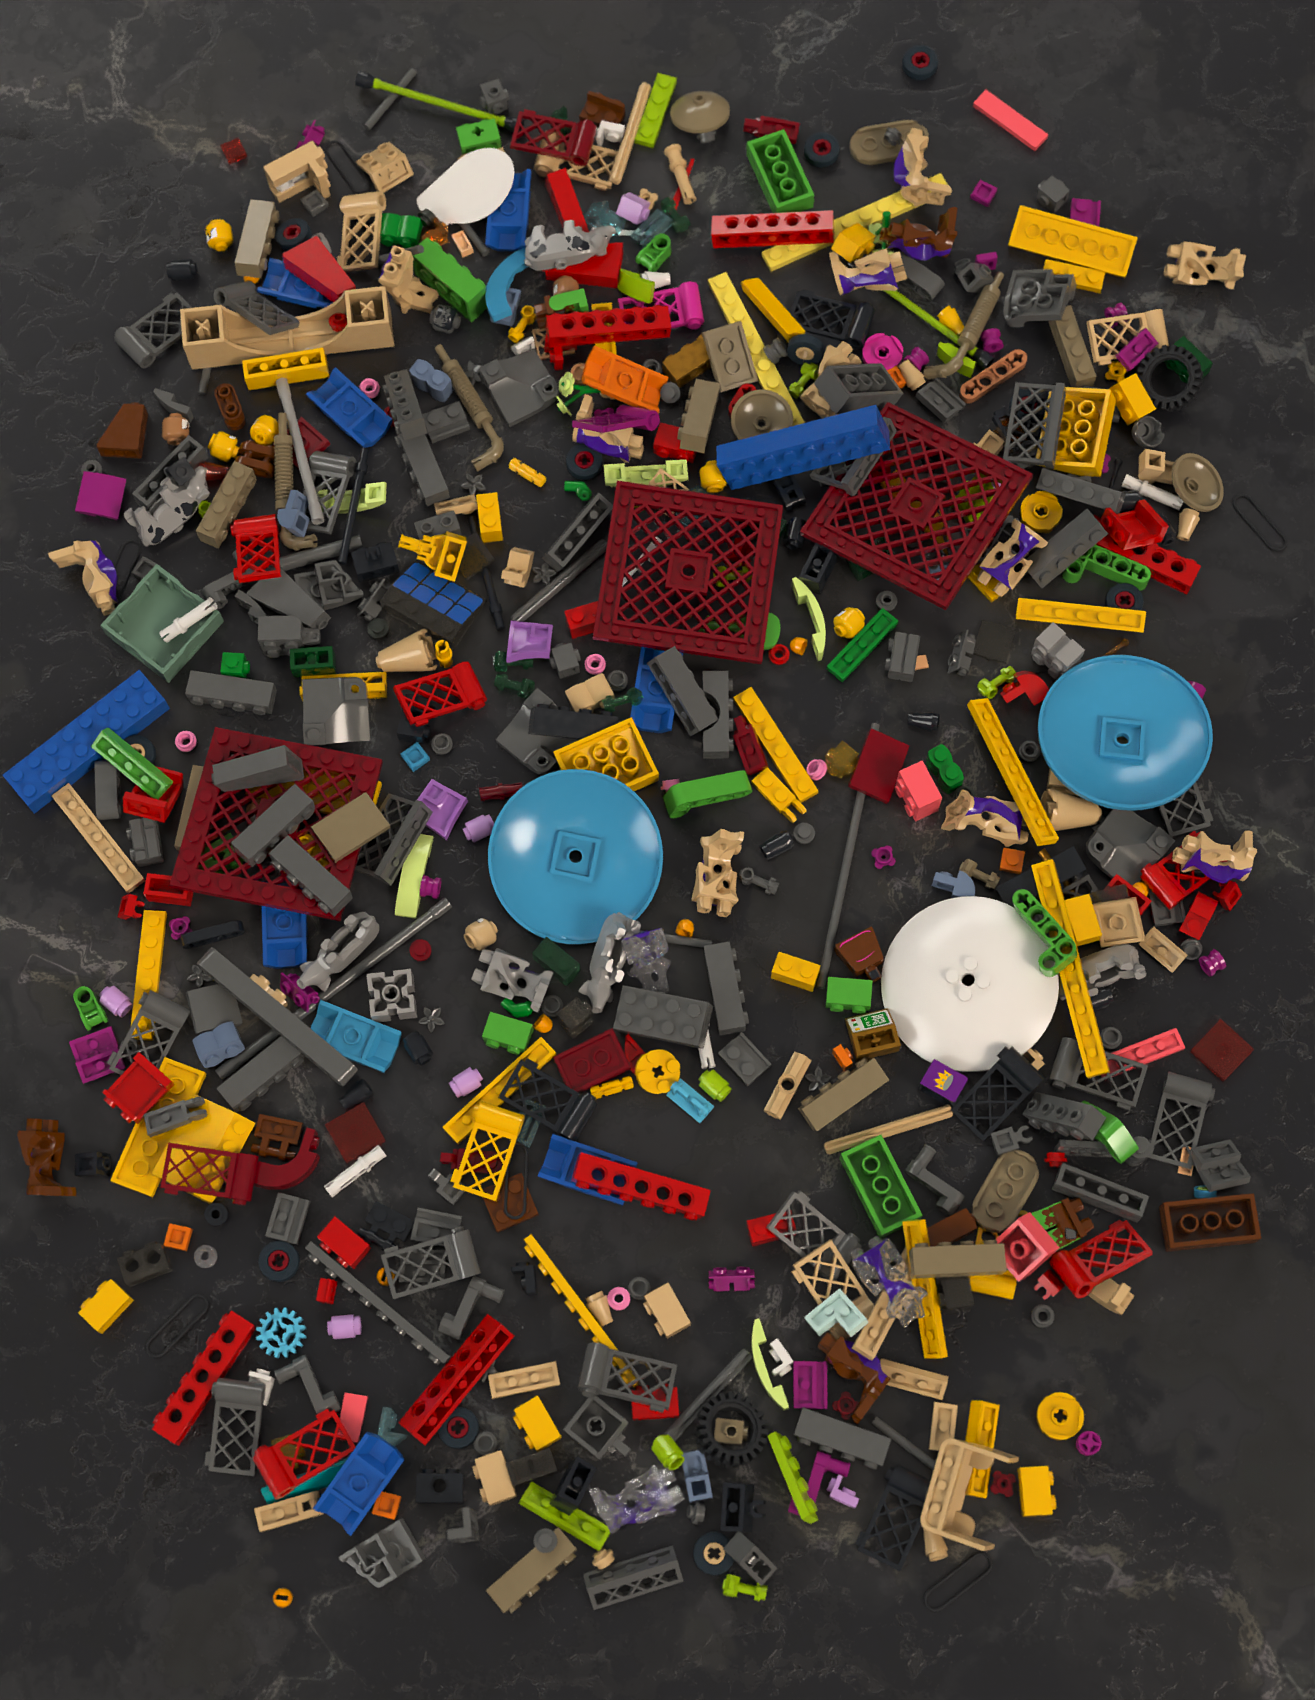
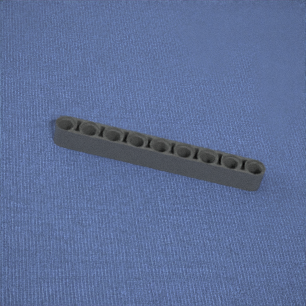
(277, 1017)

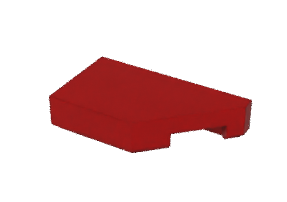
(632, 1052)

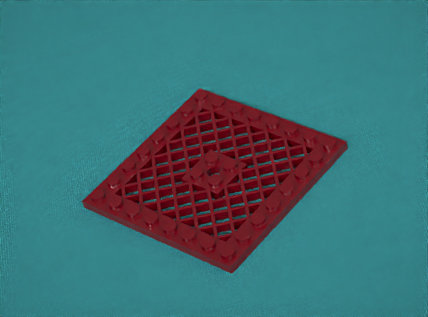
(708, 506)
(941, 591)
(226, 742)

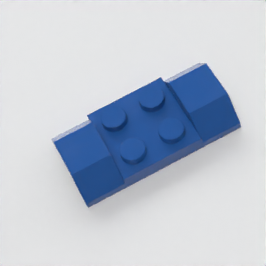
(509, 222)
(290, 288)
(351, 409)
(655, 710)
(283, 937)
(561, 1161)
(360, 1481)

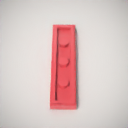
(1010, 120)
(1149, 1050)

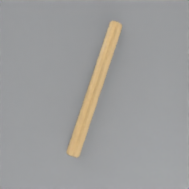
(630, 133)
(888, 1129)

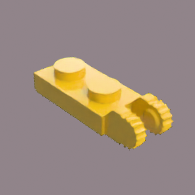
(777, 794)

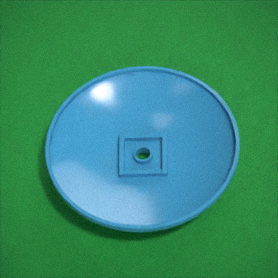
(1129, 699)
(566, 814)

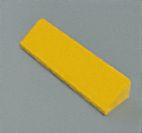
(772, 308)
(982, 1431)

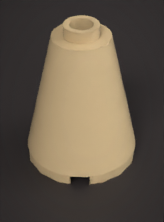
(408, 654)
(1069, 811)

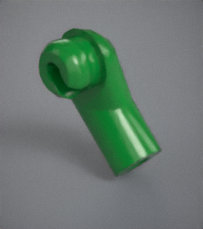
(579, 488)
(517, 1010)

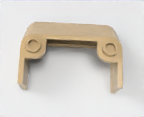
(948, 1488)

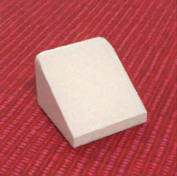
(523, 346)

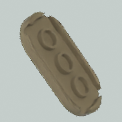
(871, 146)
(1005, 1191)

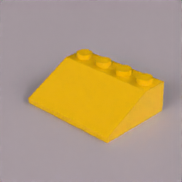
(1083, 431)
(613, 752)
(218, 1131)

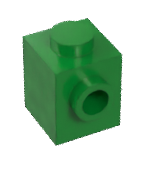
(235, 665)

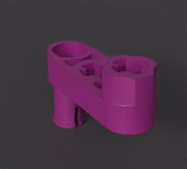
(822, 1463)

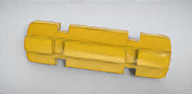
(527, 472)
(612, 1087)

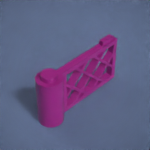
(624, 418)

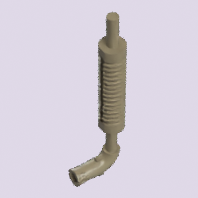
(971, 331)
(474, 406)
(284, 484)

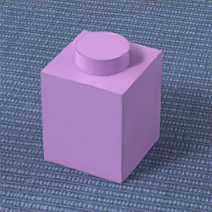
(633, 208)

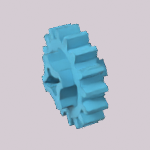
(291, 1330)

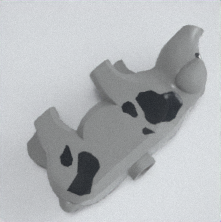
(565, 248)
(171, 510)

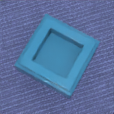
(415, 756)

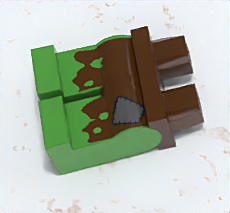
(561, 303)
(1064, 1221)

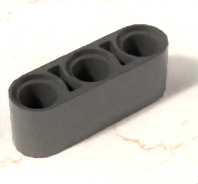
(920, 279)
(107, 791)

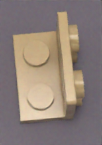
(385, 166)

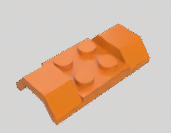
(623, 379)

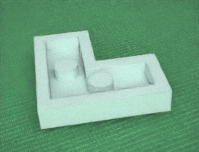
(836, 1309)

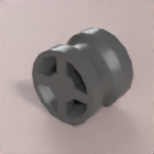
(775, 350)

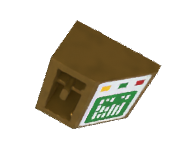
(873, 1034)

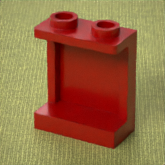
(1135, 527)
(143, 805)
(138, 1089)

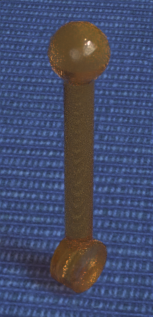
(1124, 642)

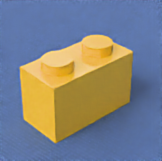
(854, 242)
(1132, 399)
(489, 517)
(1083, 920)
(795, 971)
(105, 1305)
(537, 1424)
(1035, 1491)

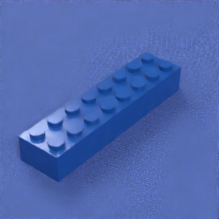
(803, 447)
(69, 752)

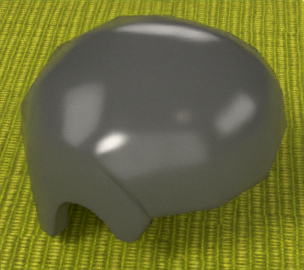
(1147, 432)

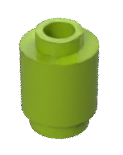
(714, 1085)
(667, 1452)

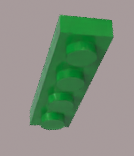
(862, 645)

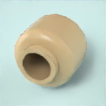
(480, 934)

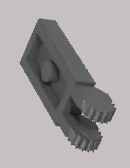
(174, 1116)

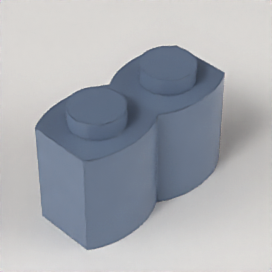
(431, 380)
(218, 1044)

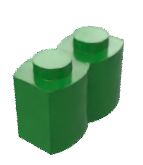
(400, 230)
(942, 766)

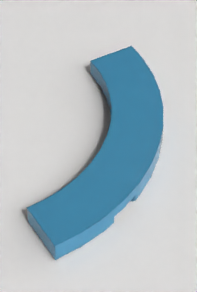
(500, 283)

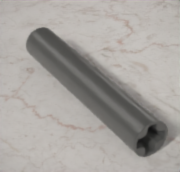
(317, 554)

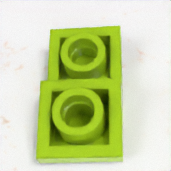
(636, 287)
(947, 351)

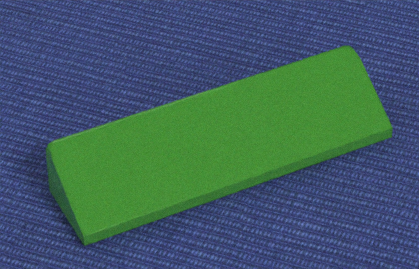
(131, 763)

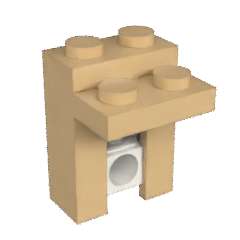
(297, 172)

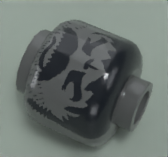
(444, 319)

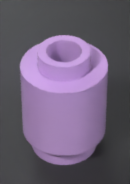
(478, 828)
(115, 1001)
(465, 1082)
(344, 1326)

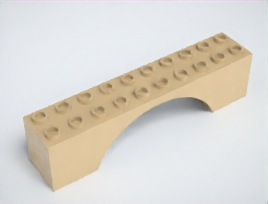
(223, 337)

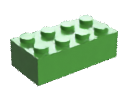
(780, 173)
(450, 280)
(880, 1186)

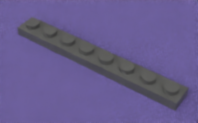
(369, 1298)

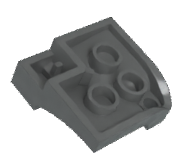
(1037, 296)
(519, 386)
(334, 711)
(532, 748)
(1126, 845)

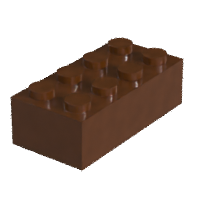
(1209, 1222)

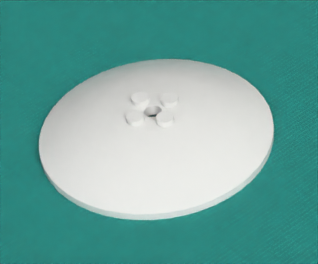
(973, 1023)

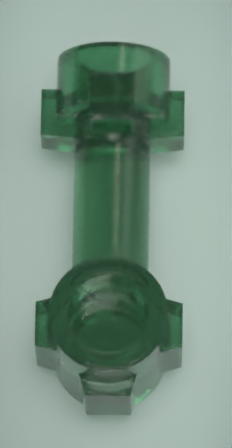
(679, 223)
(500, 663)
(525, 688)
(633, 696)

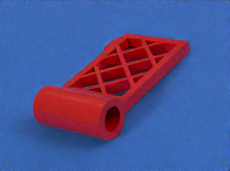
(256, 530)
(465, 688)
(1167, 884)
(1074, 1270)
(274, 1464)

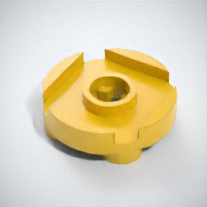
(1039, 523)
(645, 1075)
(1070, 1408)

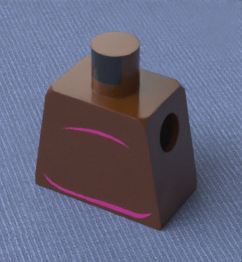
(861, 954)

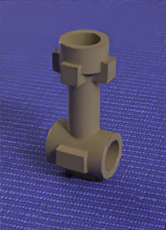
(969, 868)

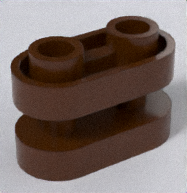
(230, 407)
(257, 457)

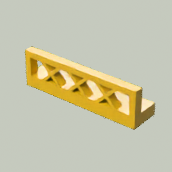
(375, 690)

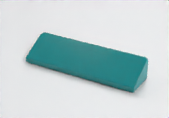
(315, 1483)

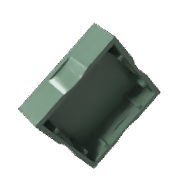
(152, 608)

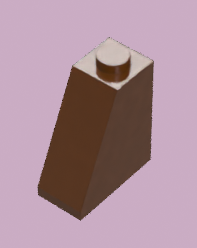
(125, 433)

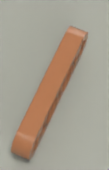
(993, 376)

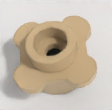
(651, 197)

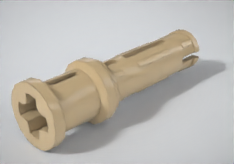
(678, 166)

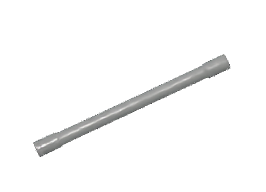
(314, 505)

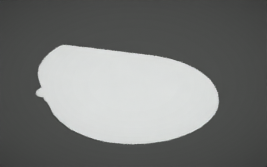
(470, 187)

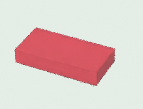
(353, 1415)

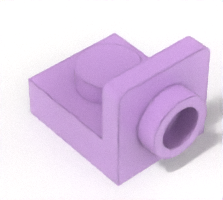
(845, 1496)

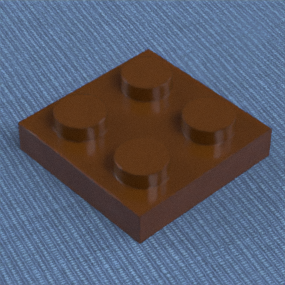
(514, 1204)

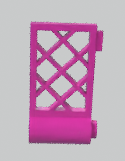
(687, 301)

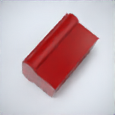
(326, 1291)

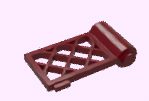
(579, 143)
(238, 1182)

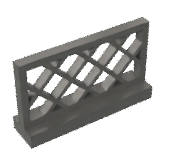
(1052, 428)
(856, 472)
(401, 843)

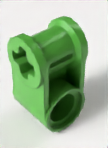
(652, 255)
(91, 1011)

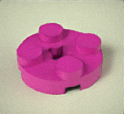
(885, 343)

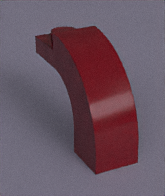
(294, 1172)

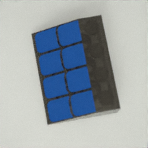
(432, 604)

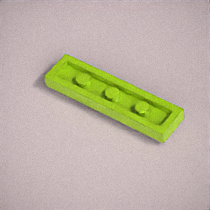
(655, 110)
(796, 1483)
(577, 1524)

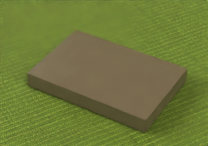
(729, 356)
(350, 827)

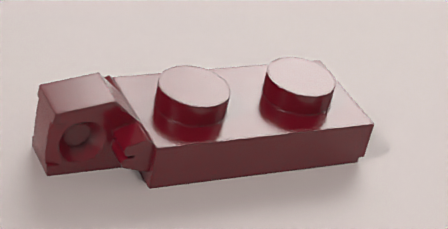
(768, 125)
(749, 746)
(455, 1159)

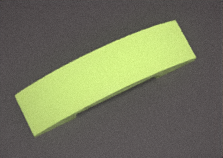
(644, 474)
(370, 497)
(804, 595)
(412, 872)
(775, 1393)

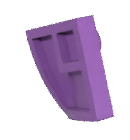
(528, 641)
(445, 807)

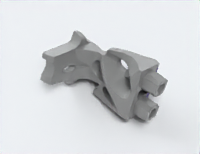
(500, 972)

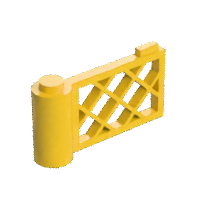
(495, 1121)
(995, 1285)

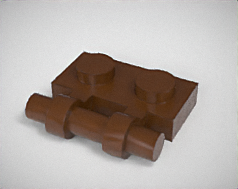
(277, 1130)

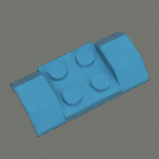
(356, 1036)

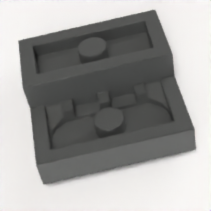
(212, 1007)
(1219, 1165)

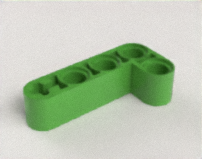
(1109, 569)
(706, 791)
(1041, 928)
(1115, 1137)

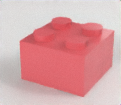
(918, 791)
(1026, 1246)

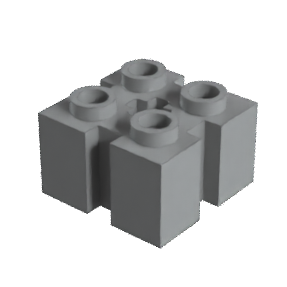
(1056, 651)
(381, 988)

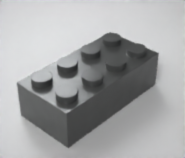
(857, 387)
(663, 1017)

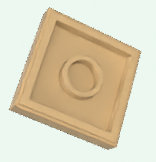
(1119, 922)

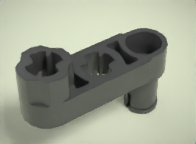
(224, 586)
(949, 1197)
(455, 1325)
(302, 1367)

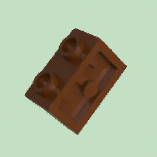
(602, 108)

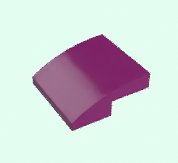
(100, 495)
(93, 1053)

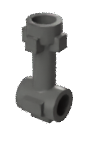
(747, 877)

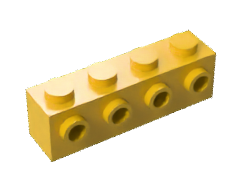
(293, 366)

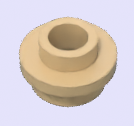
(603, 1558)

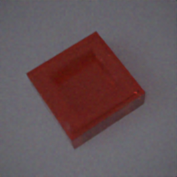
(233, 150)

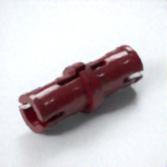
(499, 791)

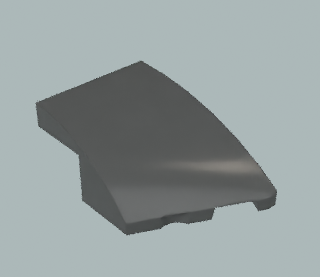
(328, 585)
(385, 1554)

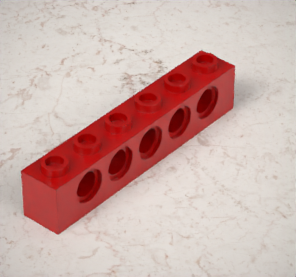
(772, 229)
(600, 333)
(1161, 571)
(696, 1195)
(456, 1379)
(203, 1391)

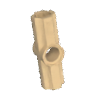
(780, 1097)

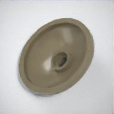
(700, 112)
(760, 407)
(1197, 482)

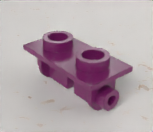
(313, 134)
(301, 997)
(740, 1277)

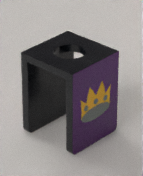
(942, 1083)

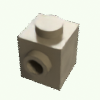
(730, 1432)

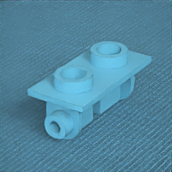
(689, 1100)

